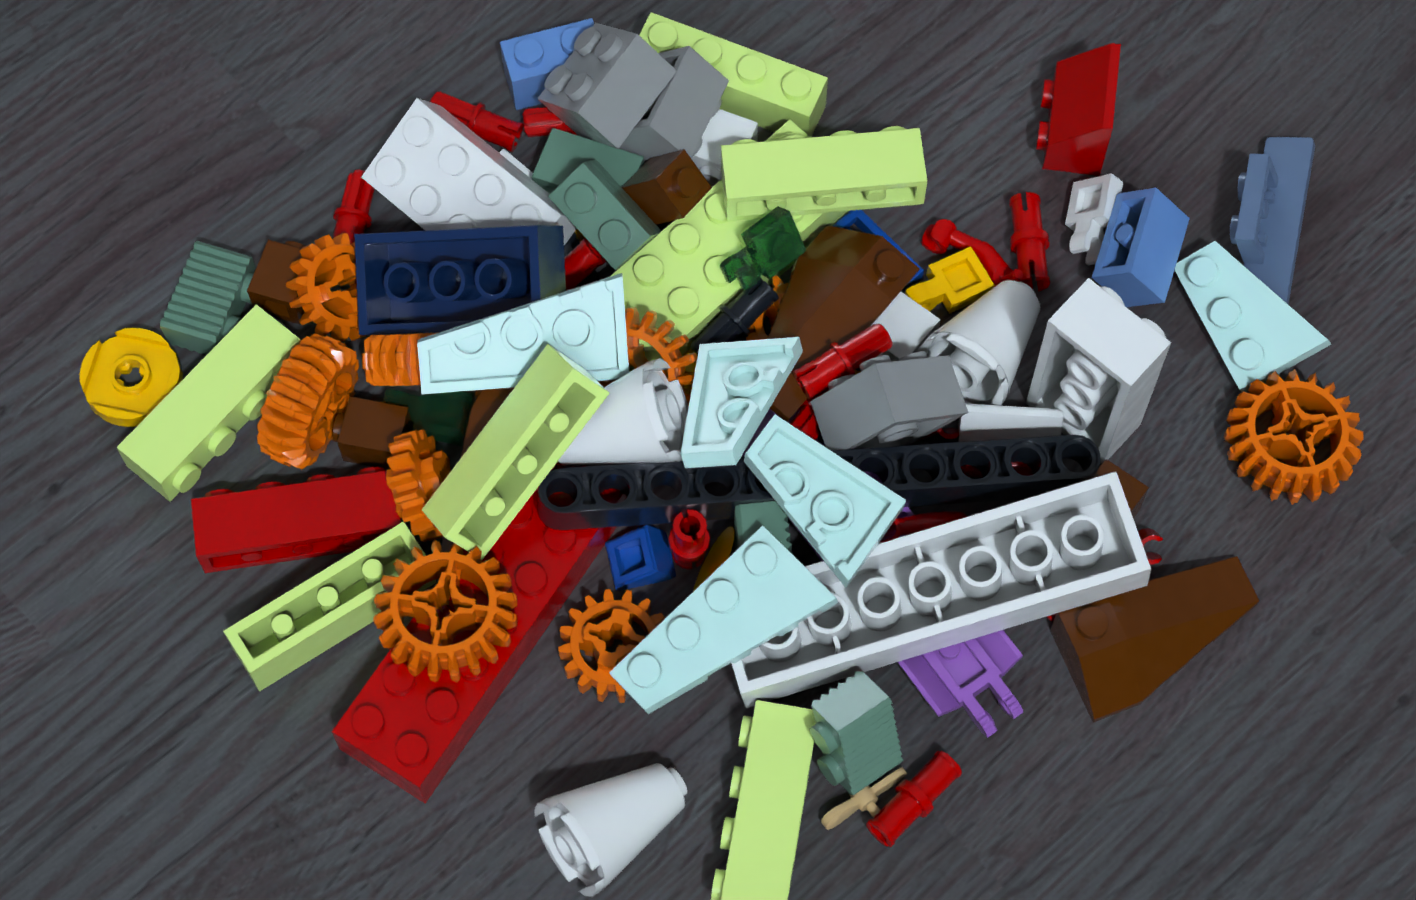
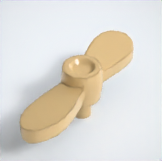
(863, 800)

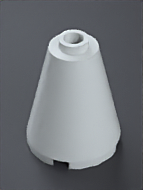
(987, 341)
(635, 423)
(609, 822)

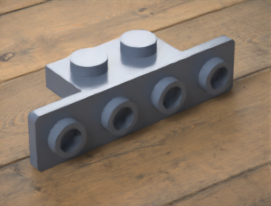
(1273, 210)

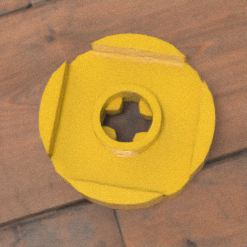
(118, 356)

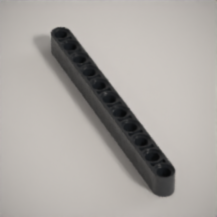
(891, 465)

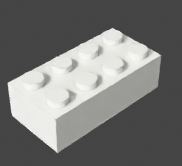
(454, 178)
(1098, 367)

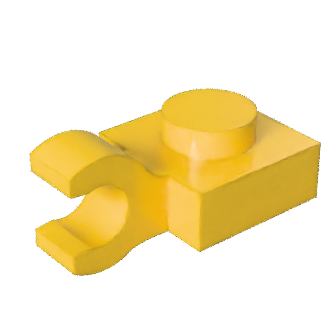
(954, 281)

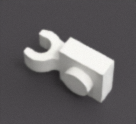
(1090, 212)

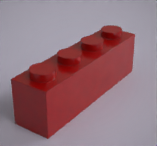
(292, 520)

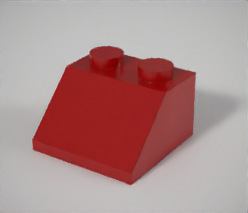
(1080, 111)

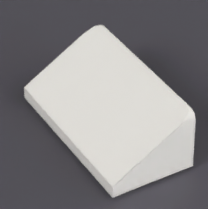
(1008, 422)

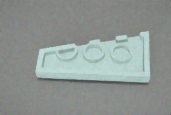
(500, 348)
(735, 610)

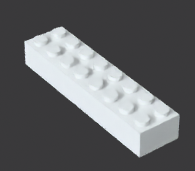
(958, 587)

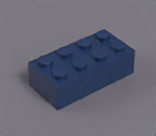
(453, 275)

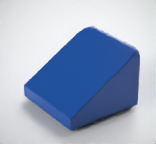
(640, 558)

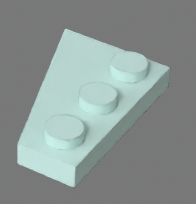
(1245, 317)
(732, 395)
(824, 496)

